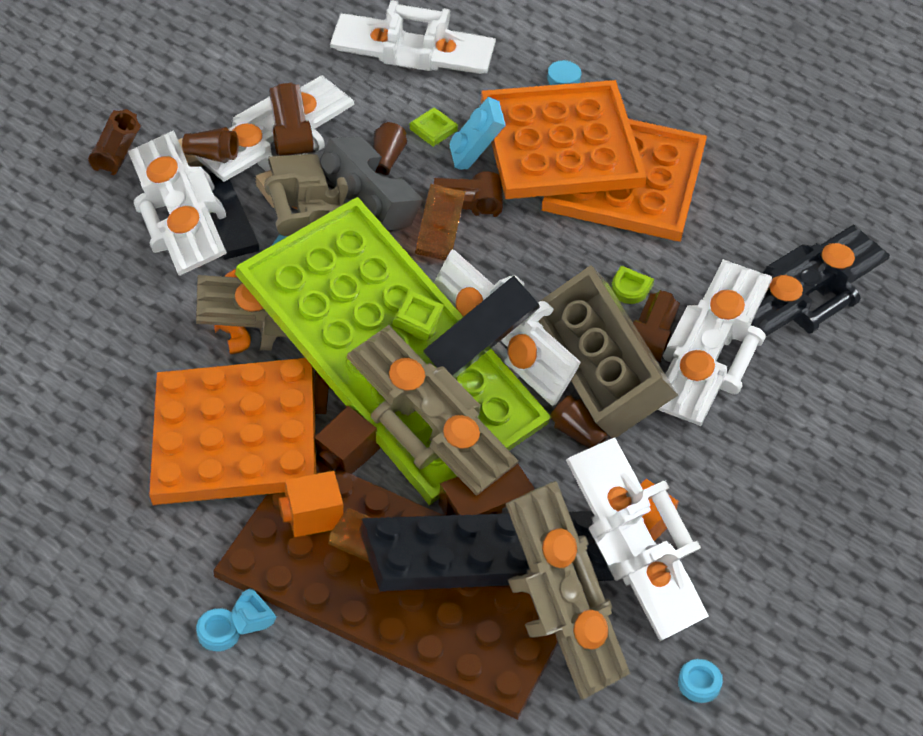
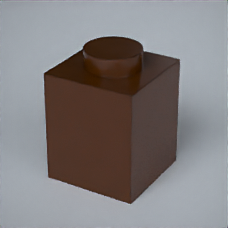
(346, 442)

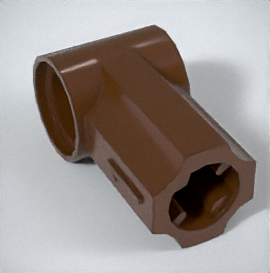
(291, 130)
(115, 141)
(482, 192)
(657, 321)

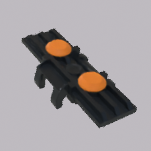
(819, 268)

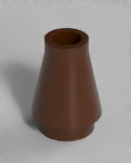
(389, 143)
(212, 144)
(576, 422)

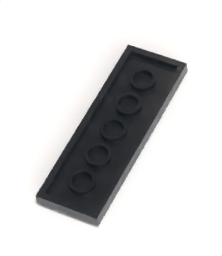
(456, 550)

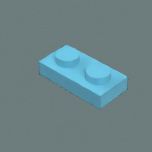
(477, 133)

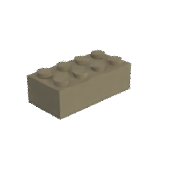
(616, 370)

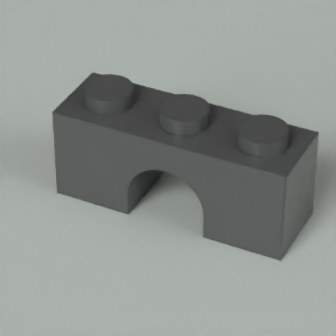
(388, 199)

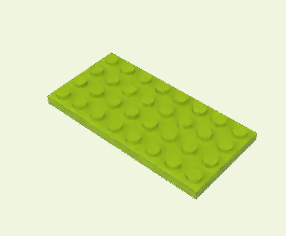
(345, 284)

